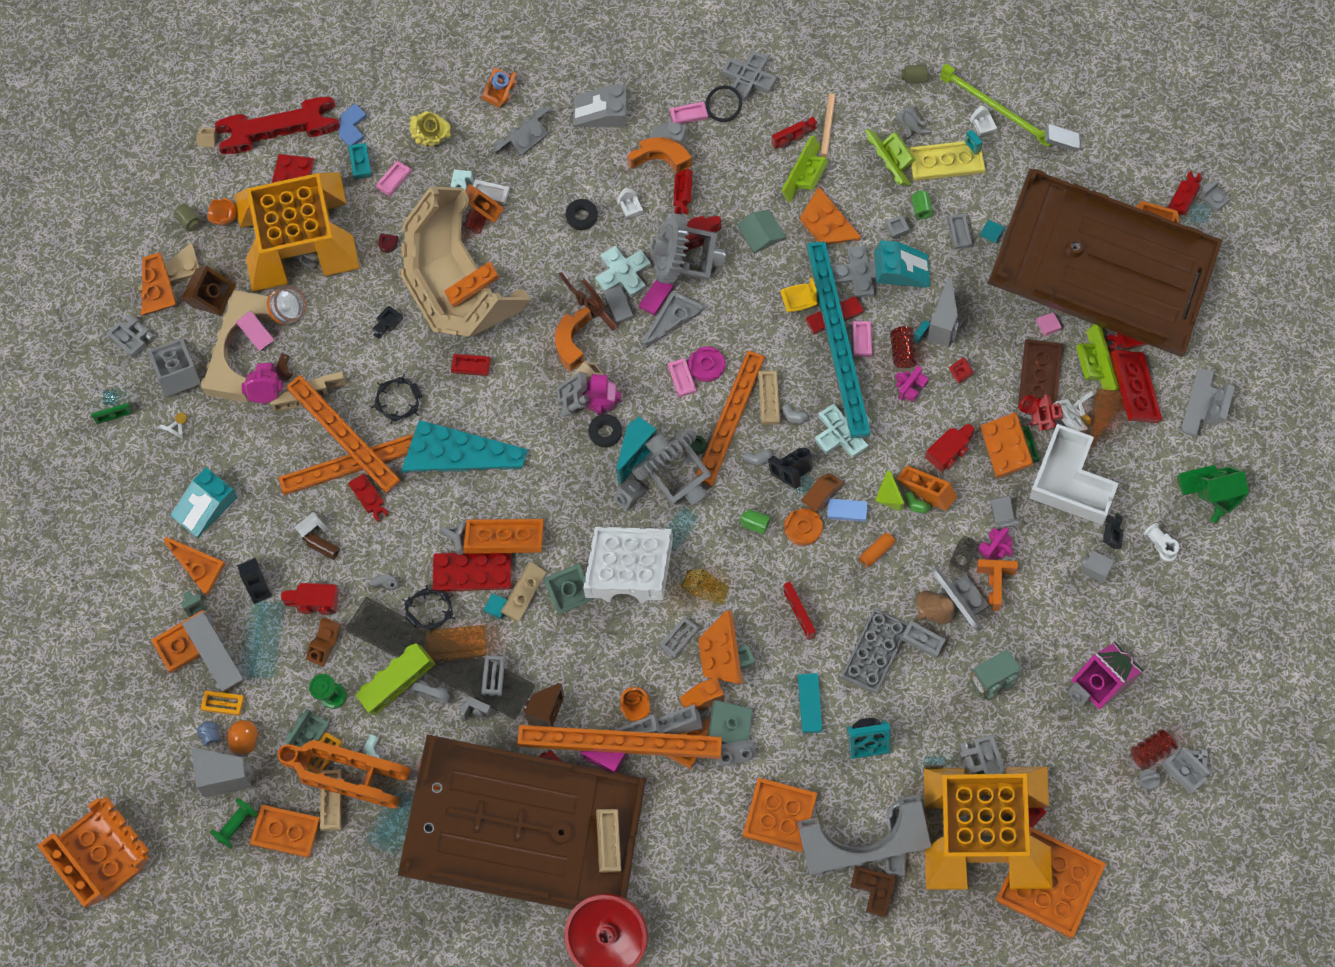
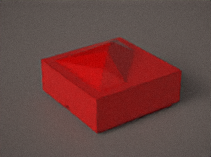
(961, 370)

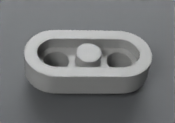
(424, 690)
(735, 752)

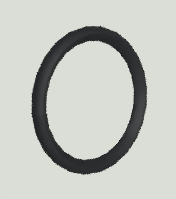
(735, 114)

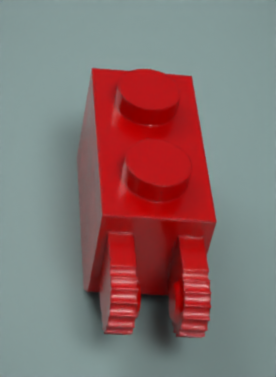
(710, 224)
(950, 447)
(312, 598)

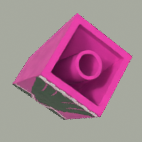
(1107, 674)

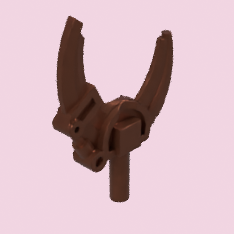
(593, 303)

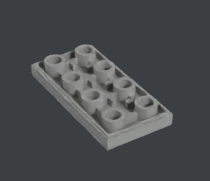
(874, 651)

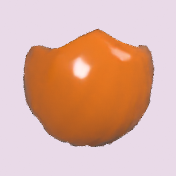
(222, 212)
(634, 703)
(242, 737)

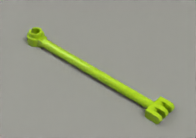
(948, 75)

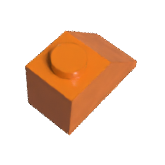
(483, 203)
(703, 694)

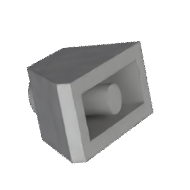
(671, 131)

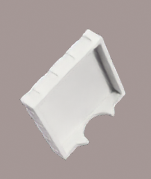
(628, 563)

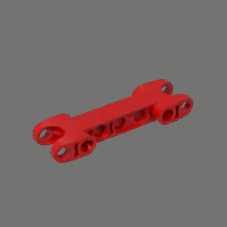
(247, 131)

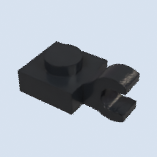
(387, 320)
(1113, 534)

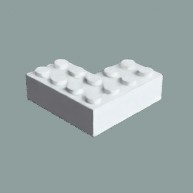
(1064, 483)

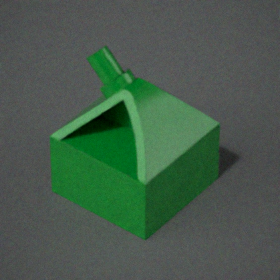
(1223, 489)

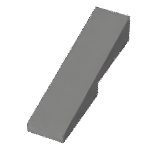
(678, 722)

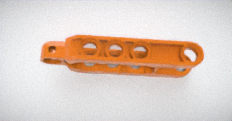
(299, 759)

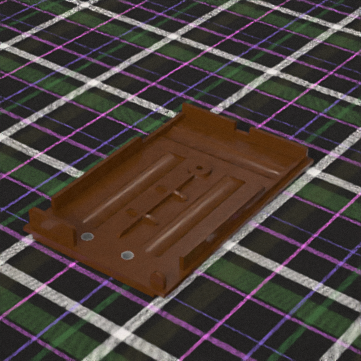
(502, 820)

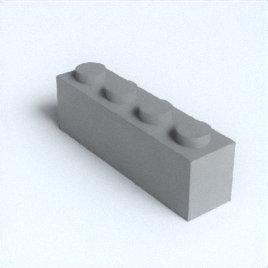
(213, 651)

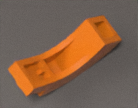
(661, 149)
(567, 352)

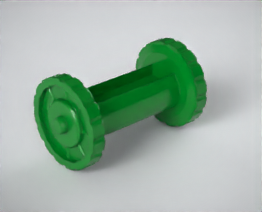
(325, 689)
(234, 823)

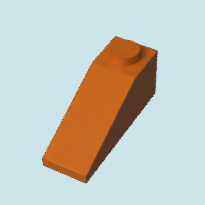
(928, 487)

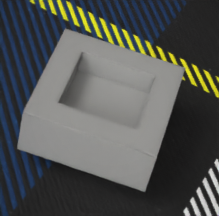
(897, 226)

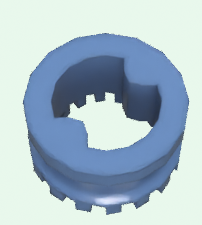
(497, 85)

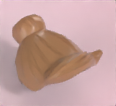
(935, 607)

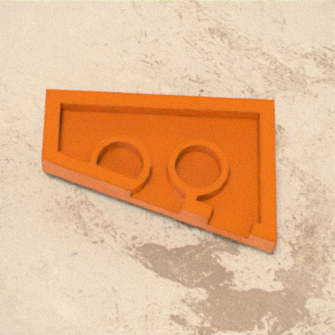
(156, 285)

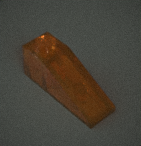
(1104, 411)

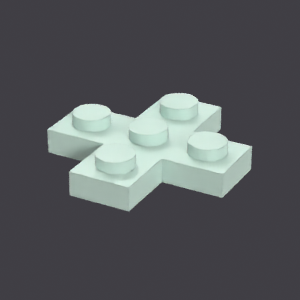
(623, 271)
(838, 433)

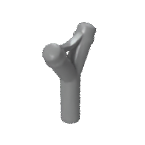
(456, 537)

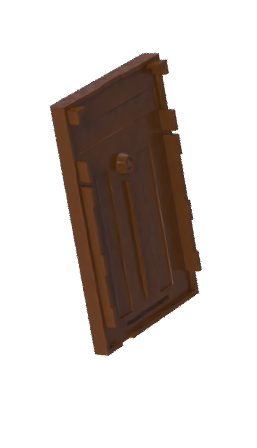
(1105, 262)

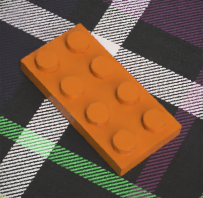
(504, 536)

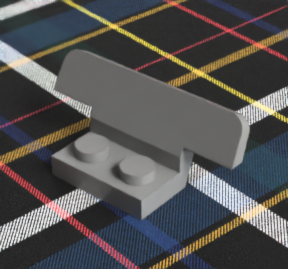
(1206, 403)
(964, 596)

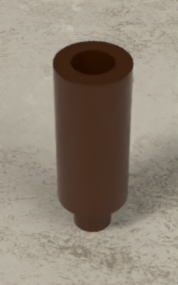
(322, 546)

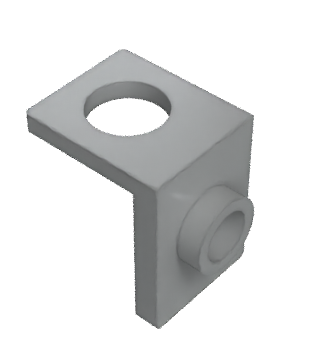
(1003, 512)

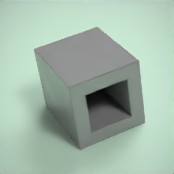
(1097, 566)

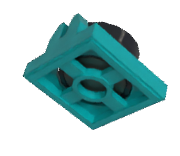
(869, 738)

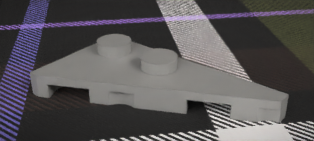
(673, 314)

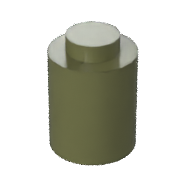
(915, 73)
(187, 217)

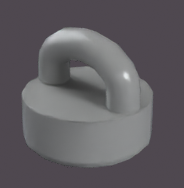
(1149, 779)

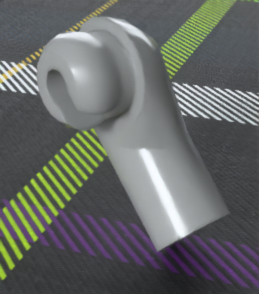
(794, 416)
(758, 459)
(385, 580)

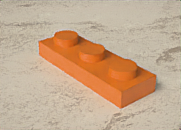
(471, 284)

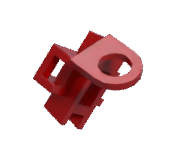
(1034, 408)

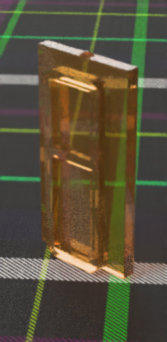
(456, 642)

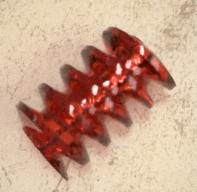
(903, 347)
(1151, 747)

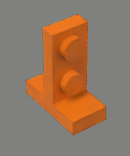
(995, 569)

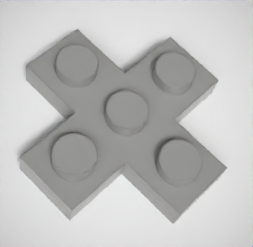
(749, 75)
(858, 272)

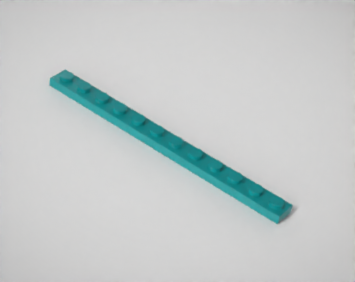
(838, 340)

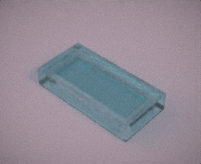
(681, 526)

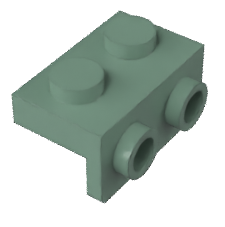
(308, 728)

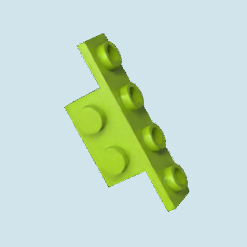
(894, 154)
(806, 170)
(1096, 359)

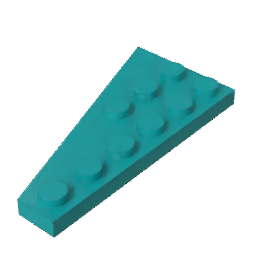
(453, 450)

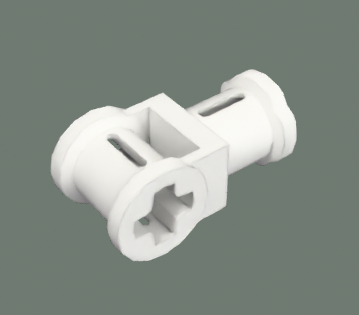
(1162, 542)

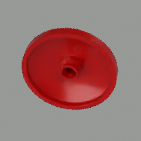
(606, 932)

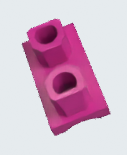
(907, 390)
(999, 547)

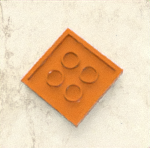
(776, 812)

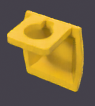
(799, 296)

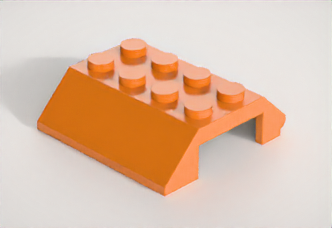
(96, 853)

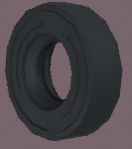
(577, 205)
(605, 419)

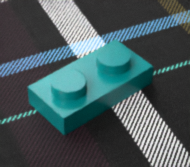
(360, 161)

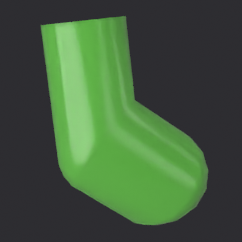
(917, 505)

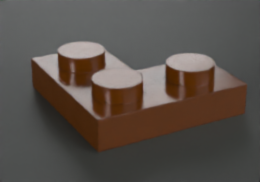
(880, 888)

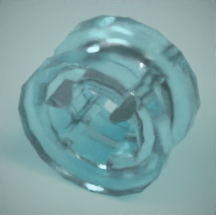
(109, 397)
(808, 482)

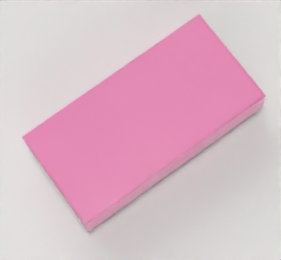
(689, 113)
(393, 178)
(255, 330)
(861, 338)
(681, 377)

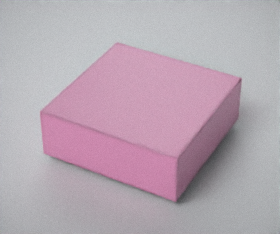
(1048, 324)

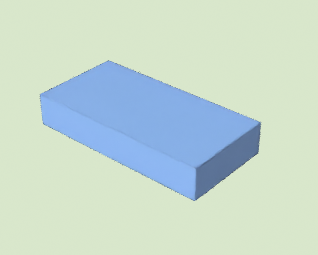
(847, 510)

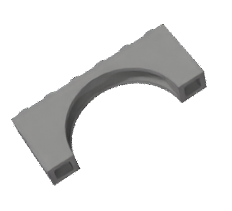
(906, 836)

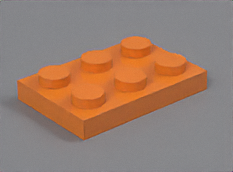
(1006, 445)
(176, 647)
(285, 831)

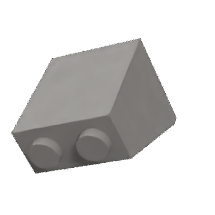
(220, 772)

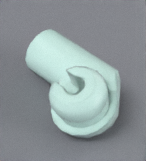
(369, 746)

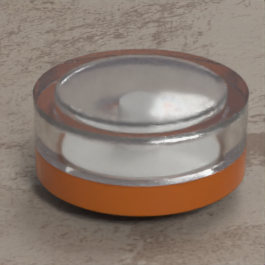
(286, 305)

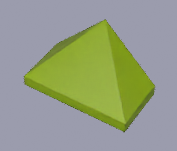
(889, 493)

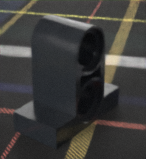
(791, 466)
(254, 580)

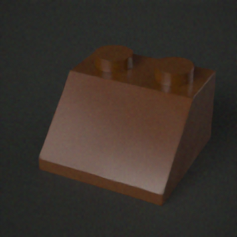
(208, 291)
(544, 706)

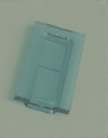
(391, 823)

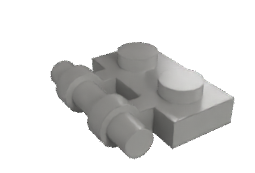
(126, 339)
(570, 390)
(987, 755)

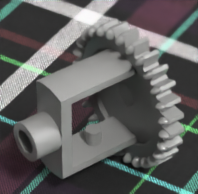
(669, 248)
(663, 450)

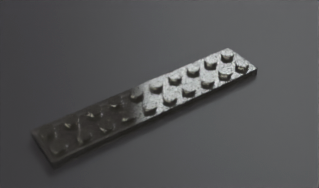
(394, 634)

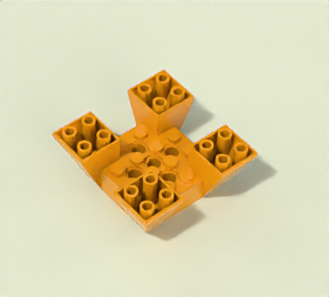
(313, 232)
(962, 843)

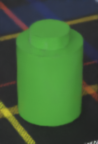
(922, 205)
(755, 521)

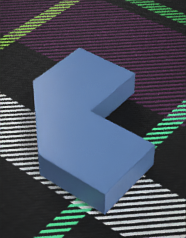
(349, 119)

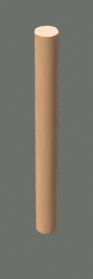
(827, 127)

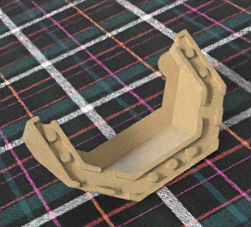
(439, 259)

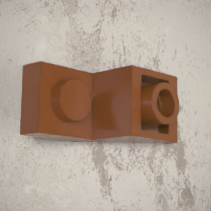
(821, 491)
(323, 644)

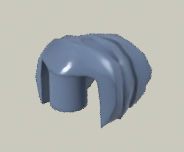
(208, 732)

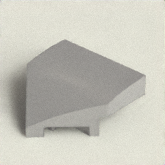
(1188, 768)

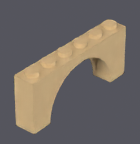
(220, 378)

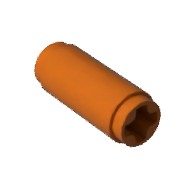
(877, 549)

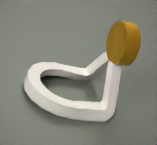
(180, 419)
(1086, 419)

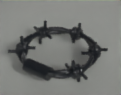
(400, 380)
(431, 626)

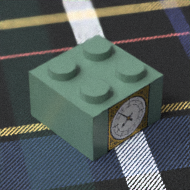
(995, 675)

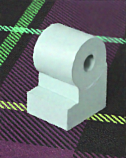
(461, 179)

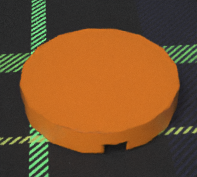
(803, 526)

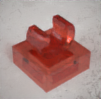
(474, 221)

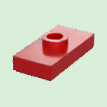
(471, 364)

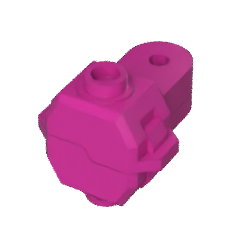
(262, 384)
(602, 394)

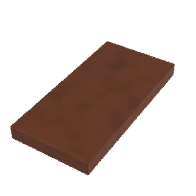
(1040, 370)

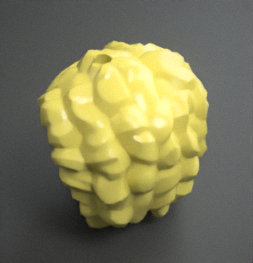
(429, 135)

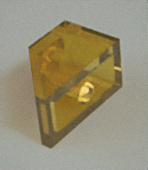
(705, 586)

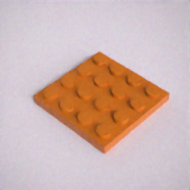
(1073, 885)

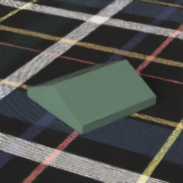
(760, 230)
(567, 588)

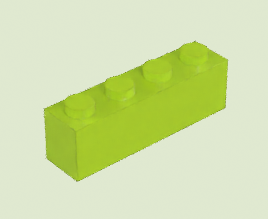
(394, 679)

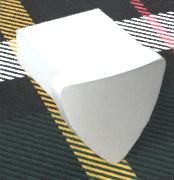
(983, 121)
(629, 203)
(309, 523)

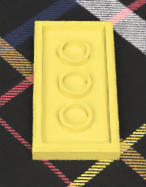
(945, 161)

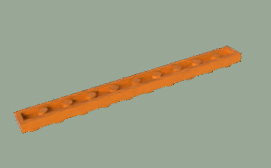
(619, 741)

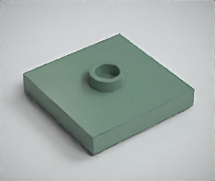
(729, 722)

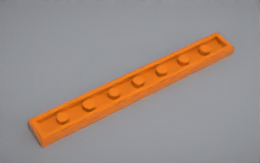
(731, 415)
(343, 434)
(341, 466)

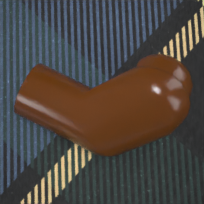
(282, 367)

